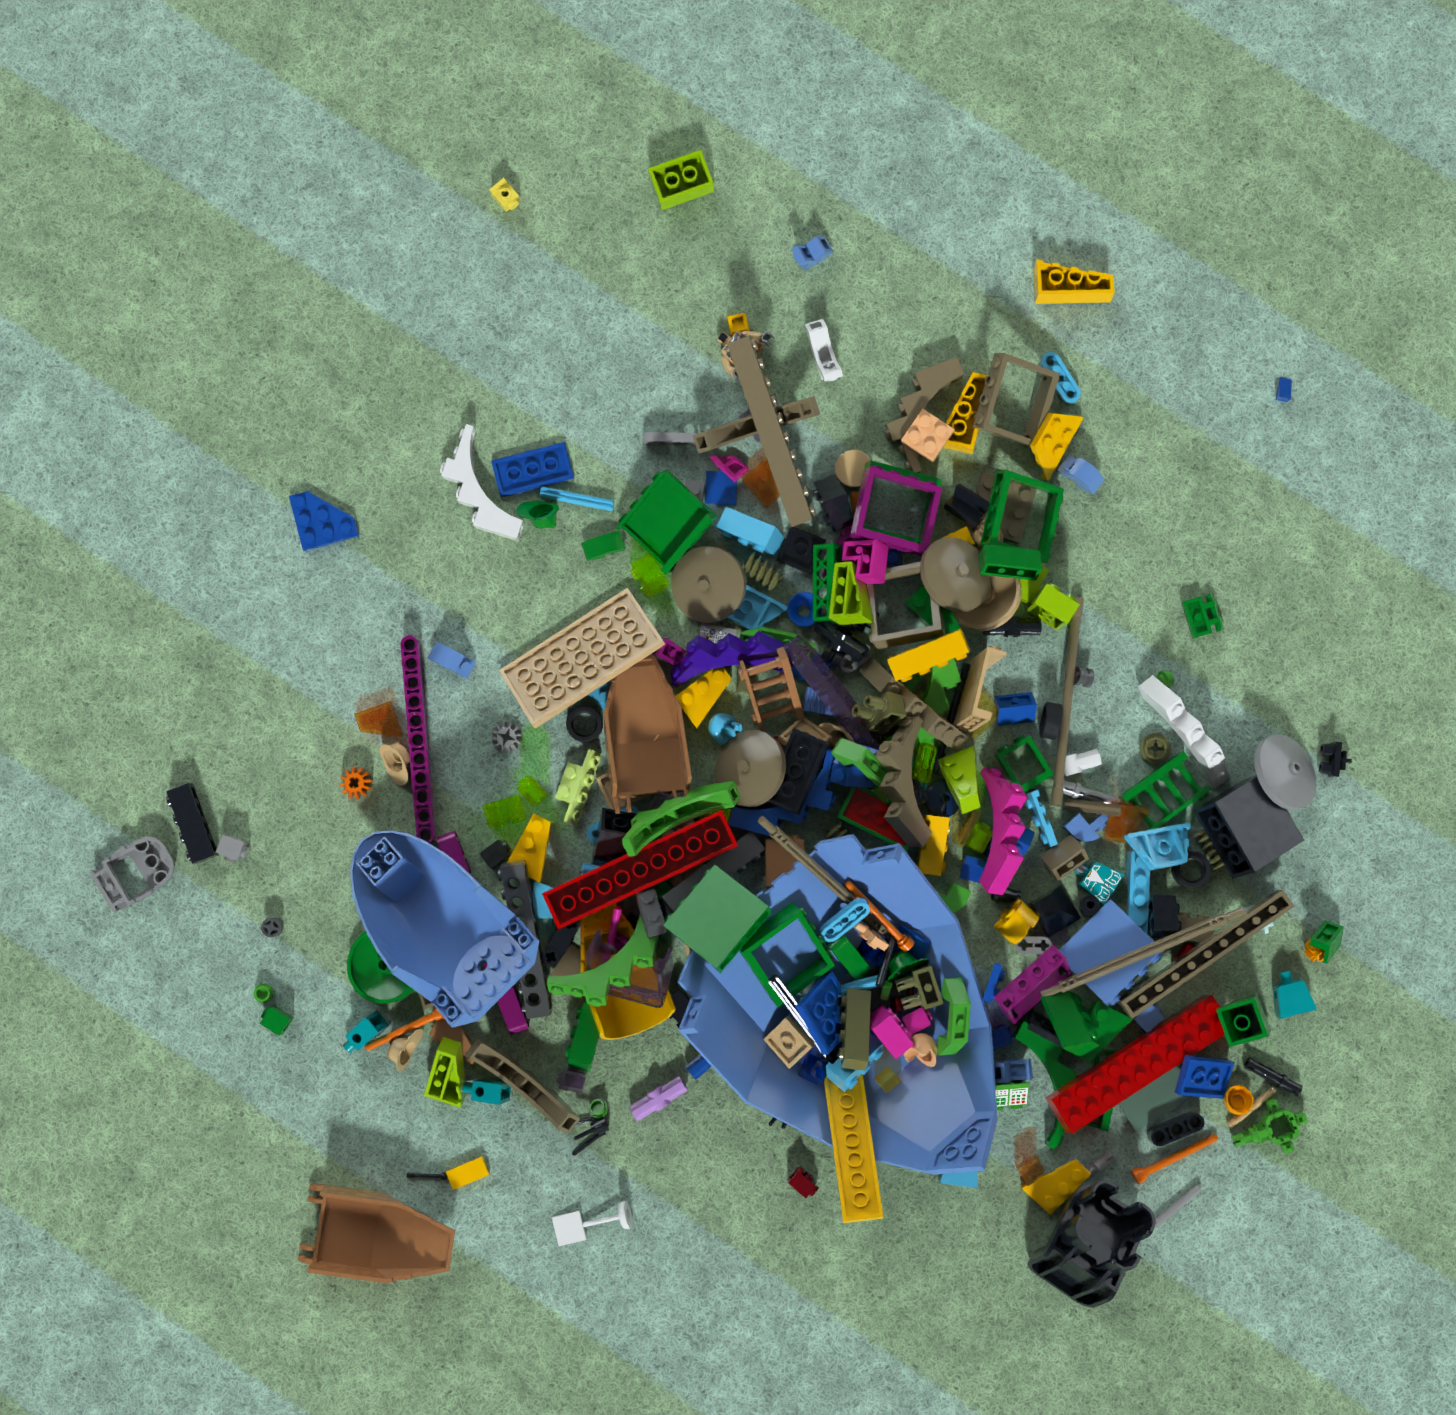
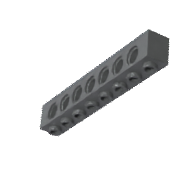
(518, 871)

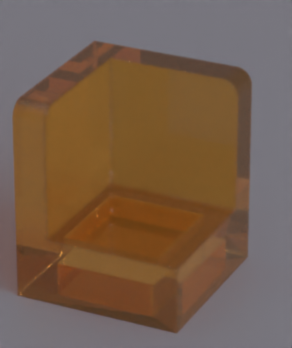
(1030, 1169)

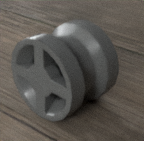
(1083, 676)
(269, 929)

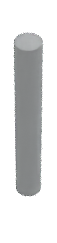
(1177, 1205)

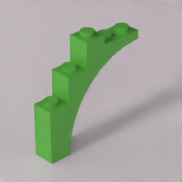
(935, 696)
(699, 801)
(617, 971)

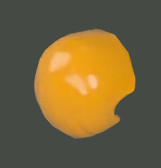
(1240, 1104)

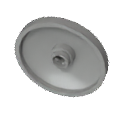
(1285, 772)

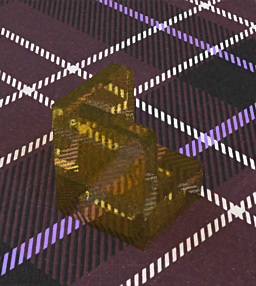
(887, 1080)

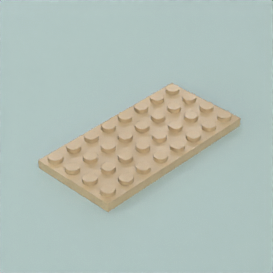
(581, 657)

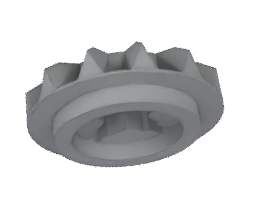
(510, 745)

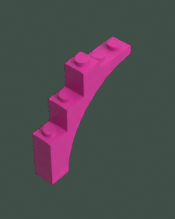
(1007, 829)

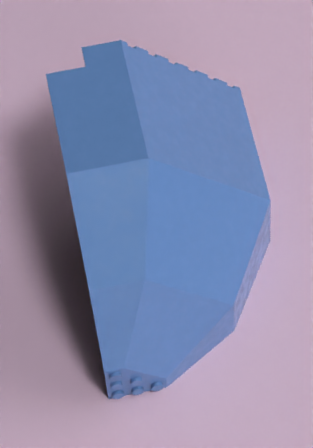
(938, 1114)

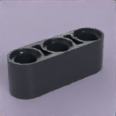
(1184, 1128)

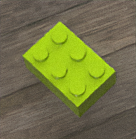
(681, 180)
(1053, 606)

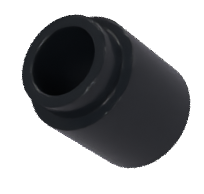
(1087, 911)

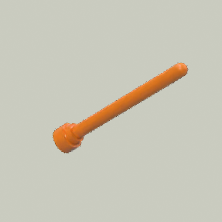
(904, 942)
(435, 1015)
(1141, 1174)

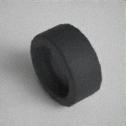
(1050, 720)
(570, 727)
(1206, 869)

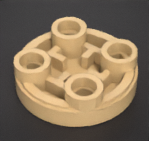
(850, 468)

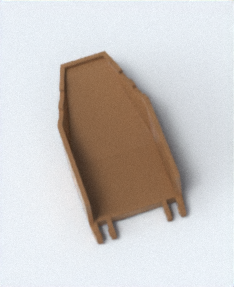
(636, 712)
(375, 1237)

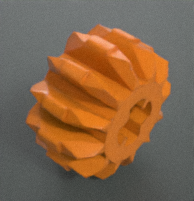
(353, 790)

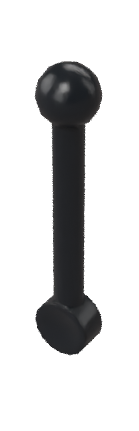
(443, 1176)

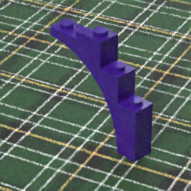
(707, 655)

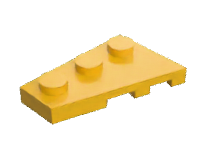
(1058, 1185)

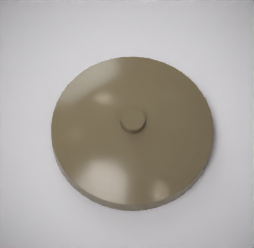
(953, 575)
(708, 584)
(755, 765)

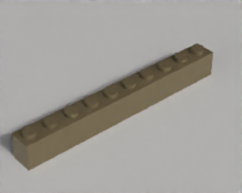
(770, 430)
(1205, 953)

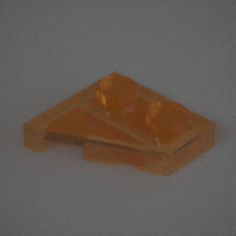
(762, 483)
(379, 720)
(1124, 824)

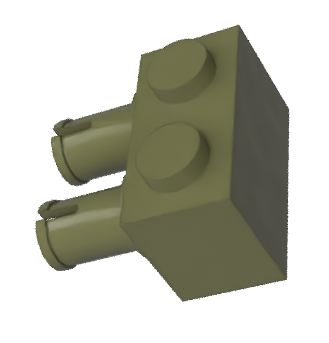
(881, 712)
(928, 990)

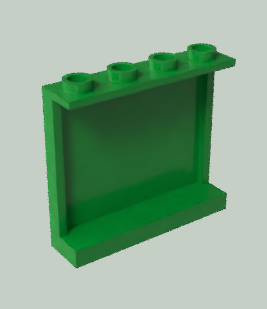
(667, 519)
(717, 918)

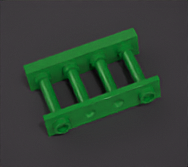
(1162, 774)

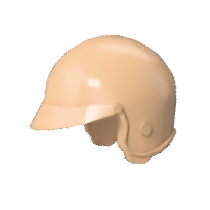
(924, 1048)

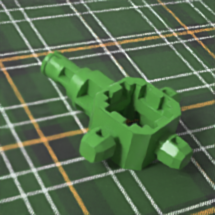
(1263, 1132)

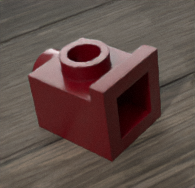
(803, 1182)

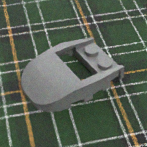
(151, 860)

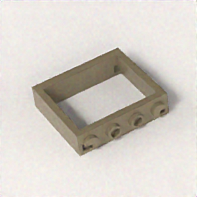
(992, 385)
(906, 636)

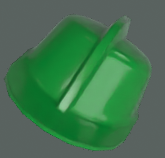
(539, 512)
(903, 963)

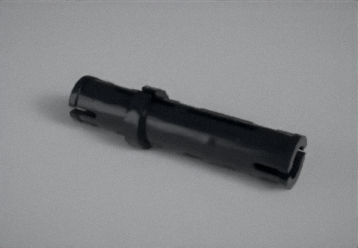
(1276, 1078)

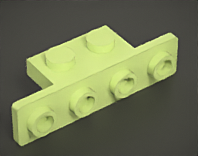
(576, 785)

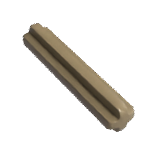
(1093, 807)

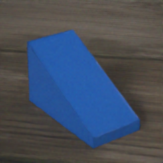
(1284, 390)

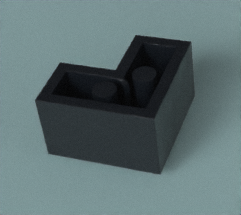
(834, 502)
(1163, 916)

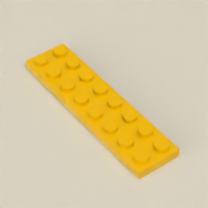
(853, 1152)

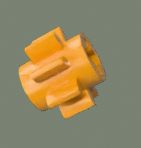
(1313, 953)

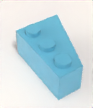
(750, 532)
(847, 1078)

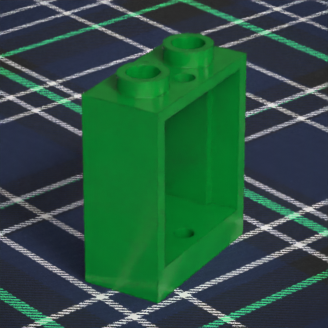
(1009, 773)

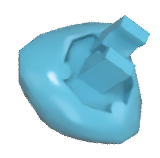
(723, 727)

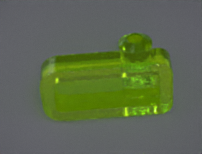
(924, 763)

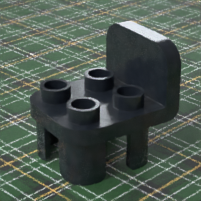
(1093, 1244)

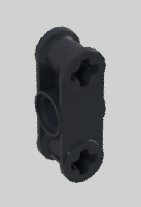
(560, 943)

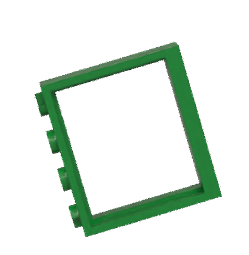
(904, 472)
(997, 506)
(771, 928)

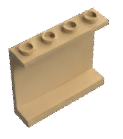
(968, 715)

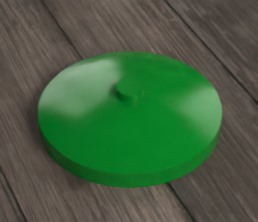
(371, 975)

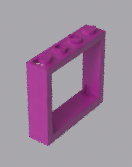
(861, 533)
(1026, 987)

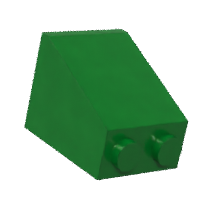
(1244, 1020)

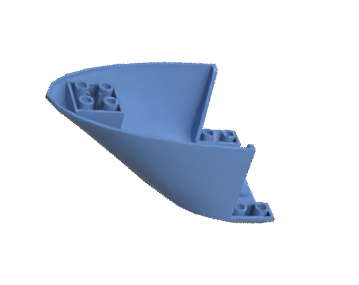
(438, 925)

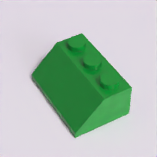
(1071, 1022)

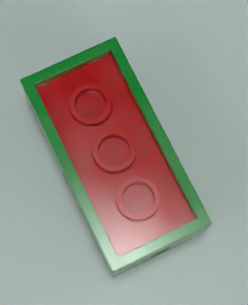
(867, 813)

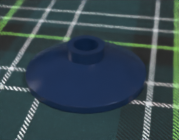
(936, 803)

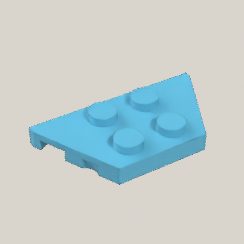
(756, 610)
(1161, 846)

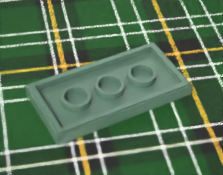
(1153, 1100)

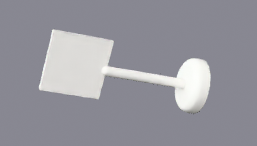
(570, 1227)

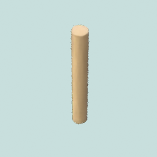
(1256, 1103)

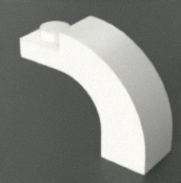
(822, 351)

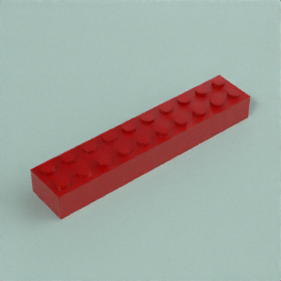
(636, 873)
(1136, 1064)

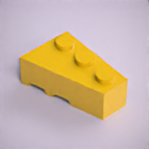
(703, 694)
(534, 846)
(932, 854)

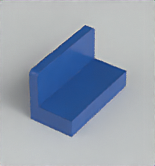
(1015, 708)
(972, 868)

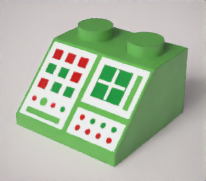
(1012, 1094)

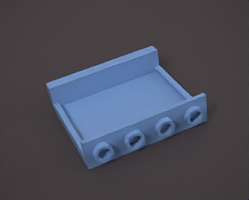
(1103, 939)

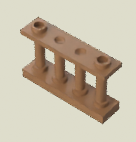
(785, 677)

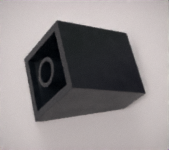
(609, 836)

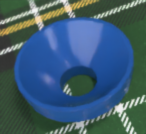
(795, 602)

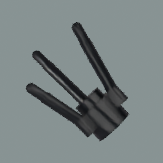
(597, 1126)

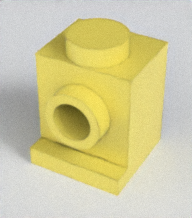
(501, 188)

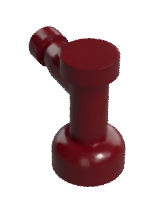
(896, 1004)

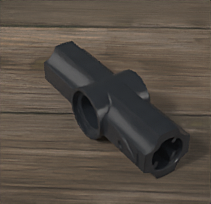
(1017, 627)
(841, 639)

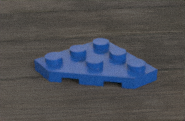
(320, 522)
(821, 1011)

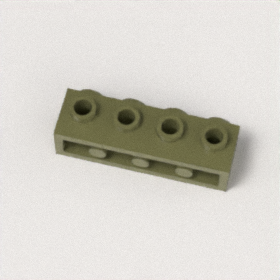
(855, 1030)

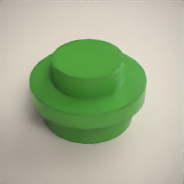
(1166, 678)
(263, 993)
(598, 1108)

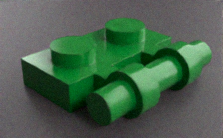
(1197, 616)

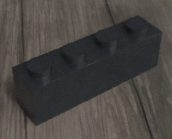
(192, 823)

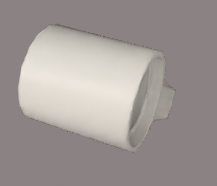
(1077, 762)

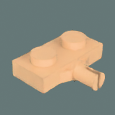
(872, 937)

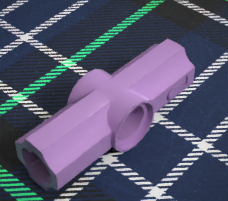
(658, 1098)

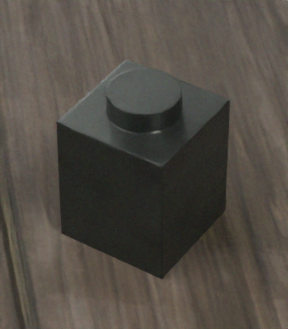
(496, 853)

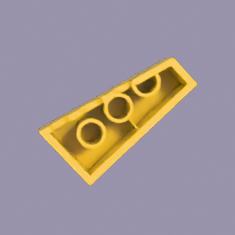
(1069, 285)
(963, 414)
(928, 655)

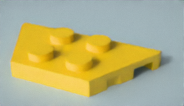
(1053, 441)

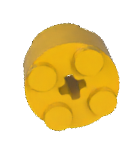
(1016, 921)

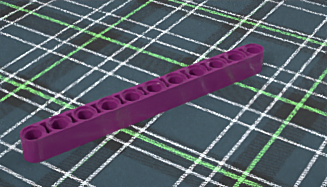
(413, 731)
(508, 1003)

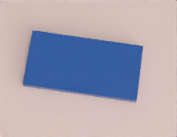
(532, 469)

